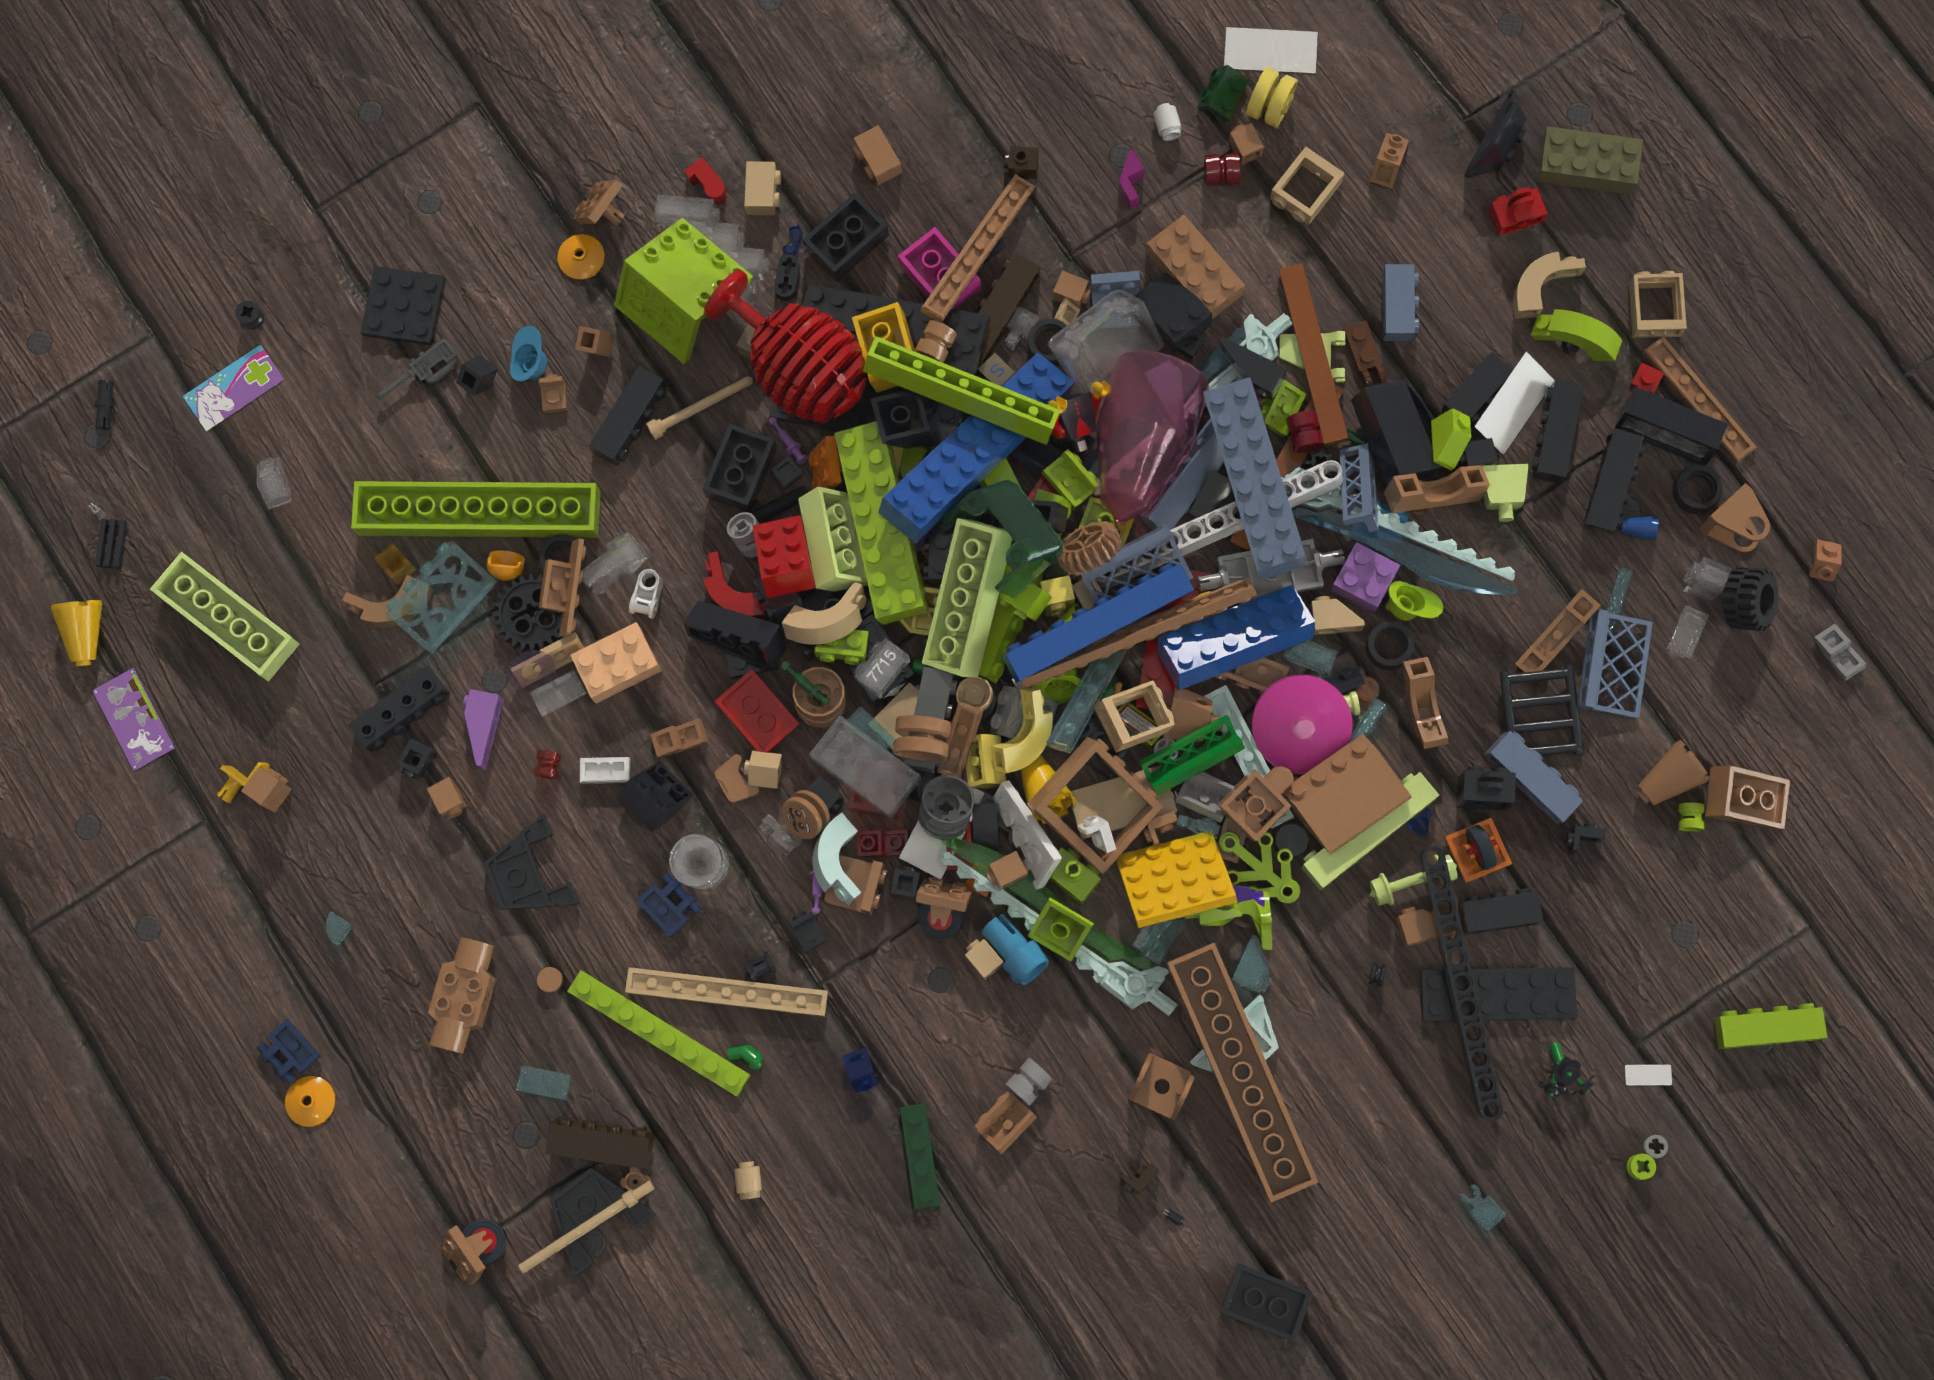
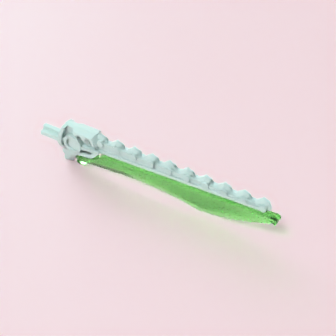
(1117, 978)

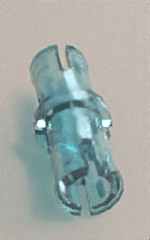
(1368, 720)

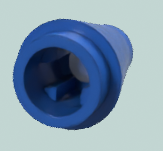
(1641, 527)

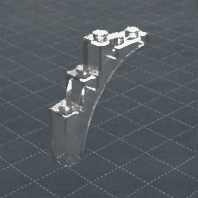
(728, 237)

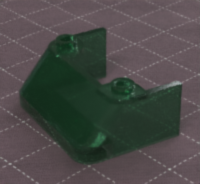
(1034, 538)

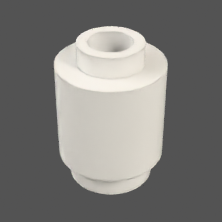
(1167, 122)

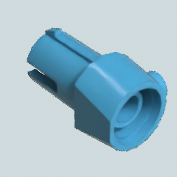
(1022, 958)

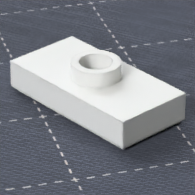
(605, 770)

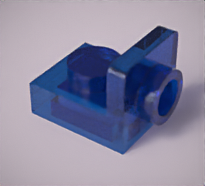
(860, 1070)

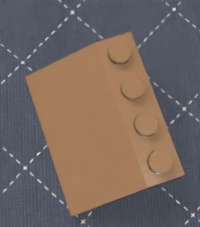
(1346, 794)

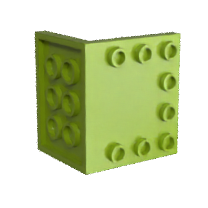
(670, 283)

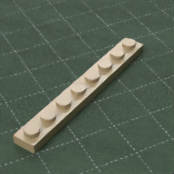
(726, 992)

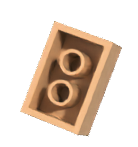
(615, 663)

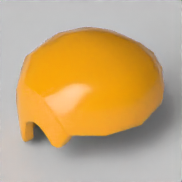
(505, 565)

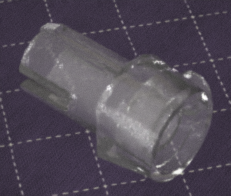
(623, 557)

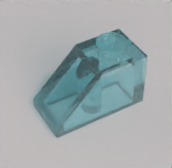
(1252, 969)

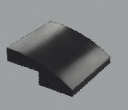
(1214, 494)

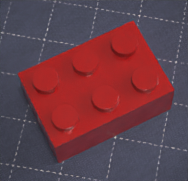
(783, 556)

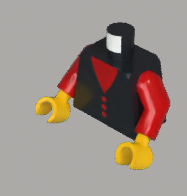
(1078, 415)

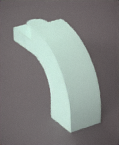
(826, 859)

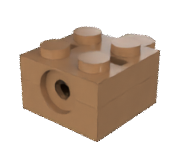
(1256, 800)

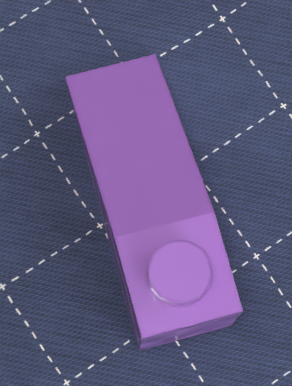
(482, 717)

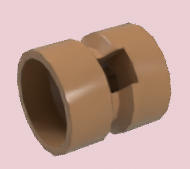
(936, 340)

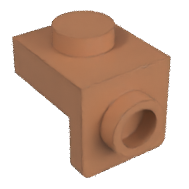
(1826, 560)

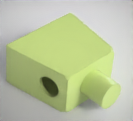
(1506, 488)

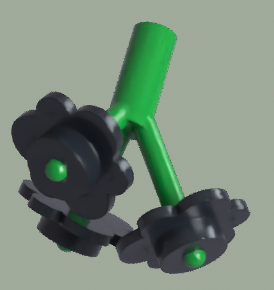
(1565, 1072)

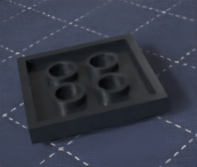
(403, 305)

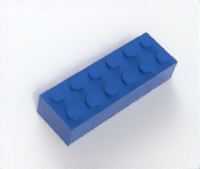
(1235, 637)

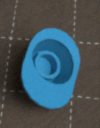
(527, 356)

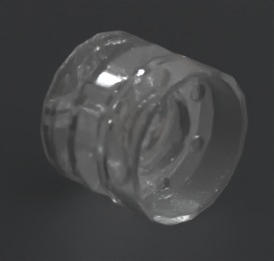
(685, 858)

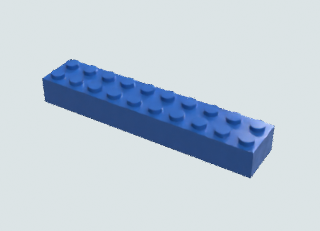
(966, 456)

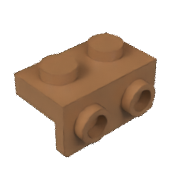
(1004, 1121)

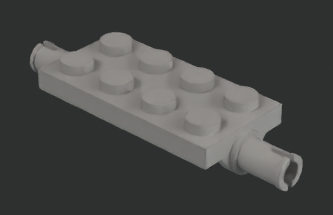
(1242, 565)

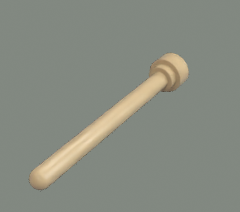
(659, 427)

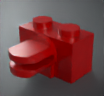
(1518, 211)

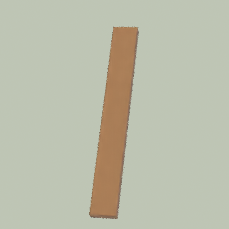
(977, 249)

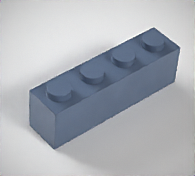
(1534, 777)

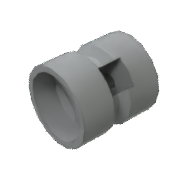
(741, 532)
(1029, 1081)

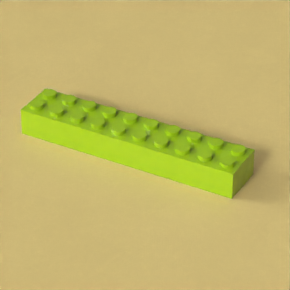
(476, 509)

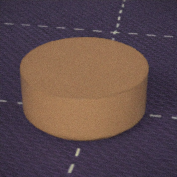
(550, 980)

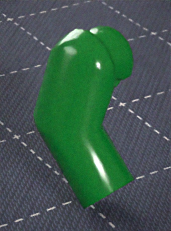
(748, 1053)

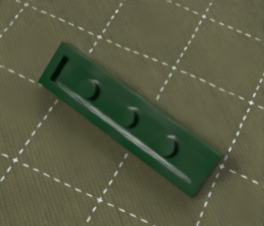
(920, 1156)

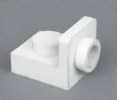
(1102, 834)

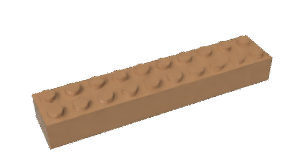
(1242, 1073)

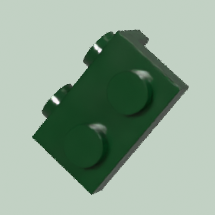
(1223, 92)

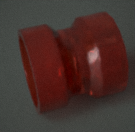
(547, 764)

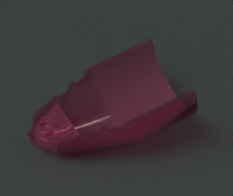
(1146, 429)

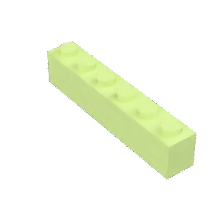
(1325, 868)

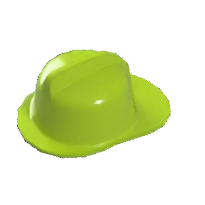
(1412, 601)
(1060, 688)

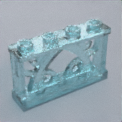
(474, 593)

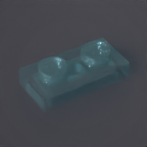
(1312, 656)

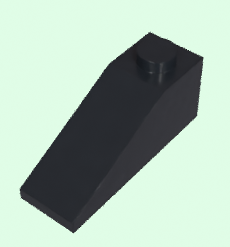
(1264, 373)

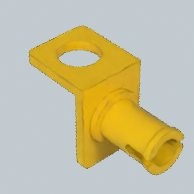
(236, 780)

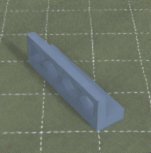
(1367, 487)

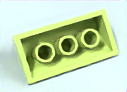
(832, 539)

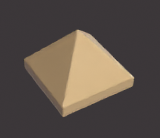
(1067, 312)

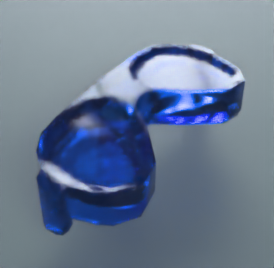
(796, 234)

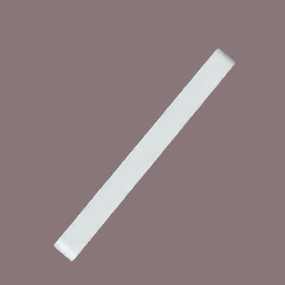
(1231, 524)

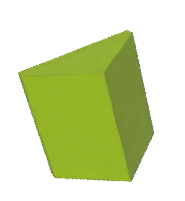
(1060, 929)

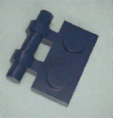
(662, 910)
(294, 1046)

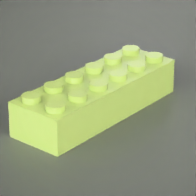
(967, 598)
(224, 616)

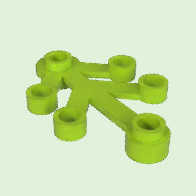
(1264, 869)

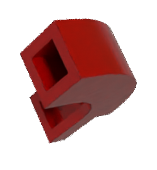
(724, 595)

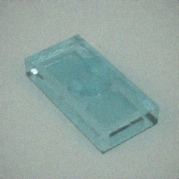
(544, 1082)

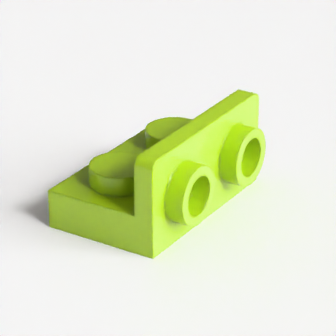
(1285, 403)
(849, 648)

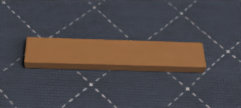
(1697, 396)

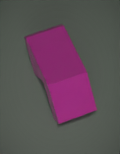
(1132, 172)

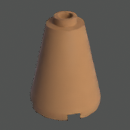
(1672, 775)

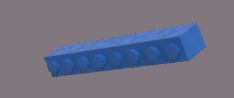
(1098, 622)

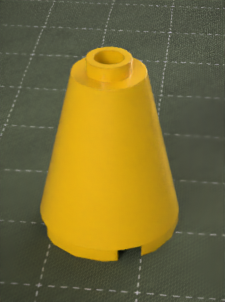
(79, 629)
(1035, 777)

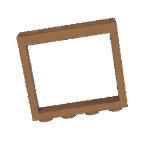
(1065, 774)

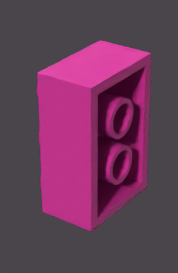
(929, 260)

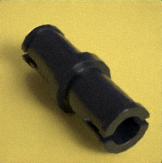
(104, 404)

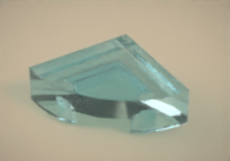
(337, 928)

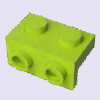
(1071, 478)

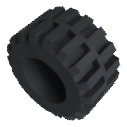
(1750, 599)

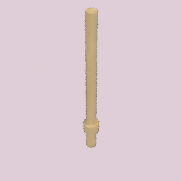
(628, 1199)

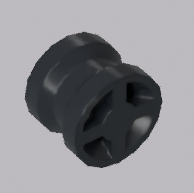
(252, 320)

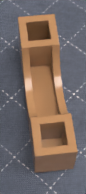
(1462, 486)

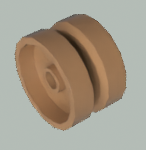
(922, 738)

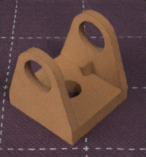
(1734, 518)
(1179, 1086)

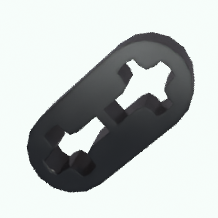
(782, 276)

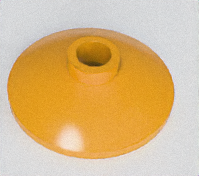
(585, 266)
(320, 1107)

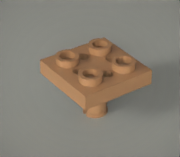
(599, 204)

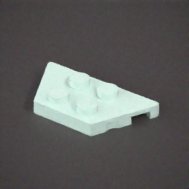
(1261, 1027)

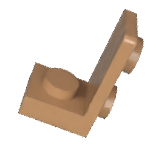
(1389, 160)

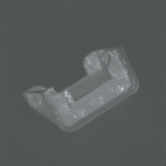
(1101, 335)

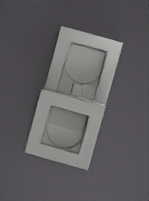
(1839, 653)

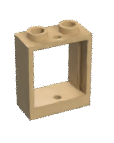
(1320, 168)
(1658, 328)
(1114, 725)

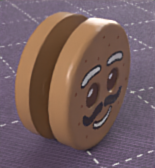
(805, 814)

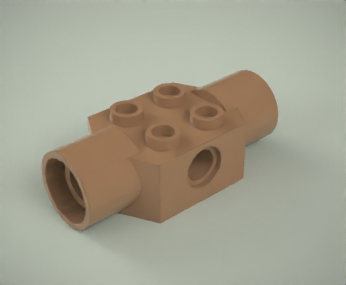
(462, 995)

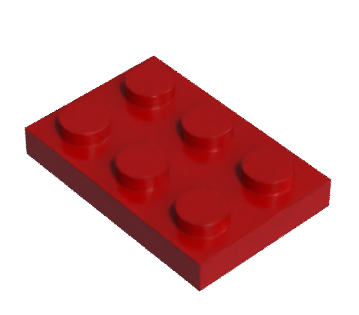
(757, 712)

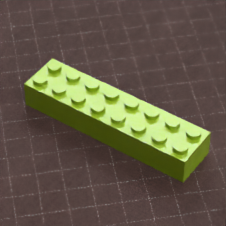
(885, 551)

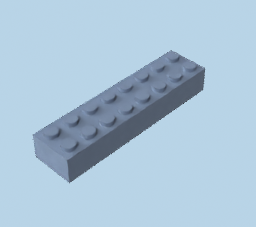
(1255, 478)

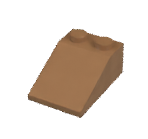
(1747, 797)

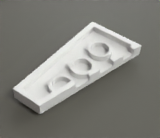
(1027, 834)

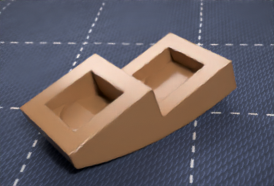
(679, 738)

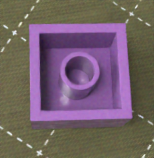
(1365, 578)

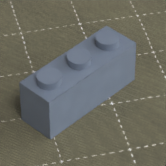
(1400, 302)

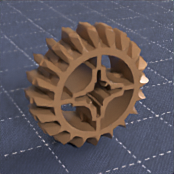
(1089, 547)

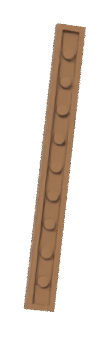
(1149, 629)

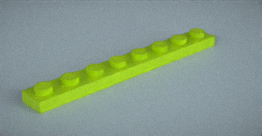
(659, 1033)

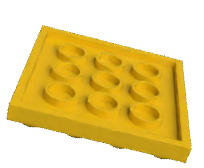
(1175, 879)

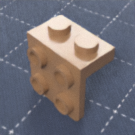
(866, 878)

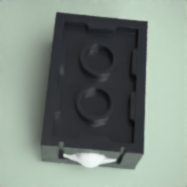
(877, 634)

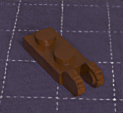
(1364, 352)

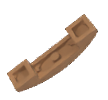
(1558, 633)

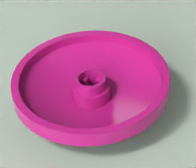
(1301, 722)

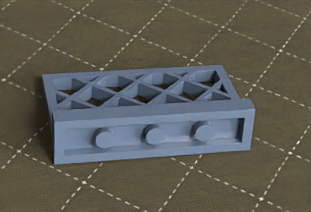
(1131, 552)
(1594, 658)

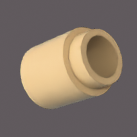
(748, 1180)

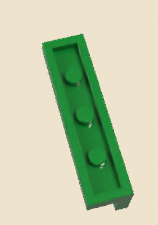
(1193, 759)

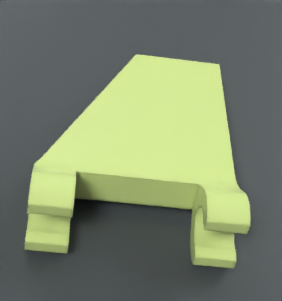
(1290, 351)

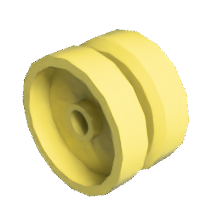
(1273, 98)

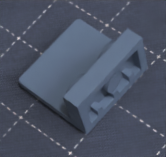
(1106, 283)

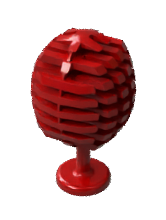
(797, 354)

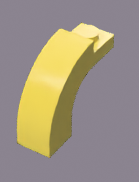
(1030, 739)

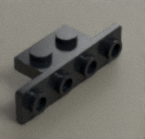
(1036, 455)

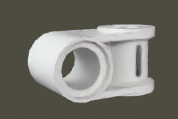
(646, 599)

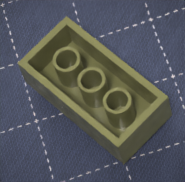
(1589, 160)

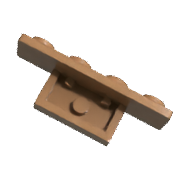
(561, 585)
(1257, 674)

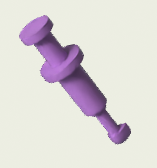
(792, 446)
(816, 892)

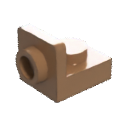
(553, 393)
(1162, 823)

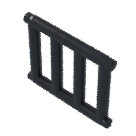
(1570, 697)

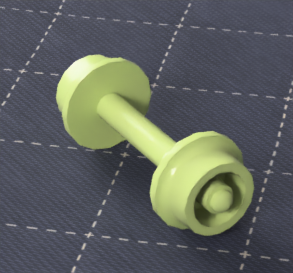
(1382, 890)

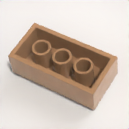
(1195, 265)

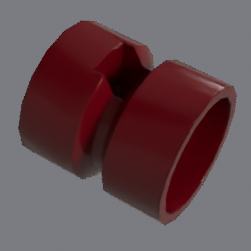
(1222, 169)
(1305, 432)

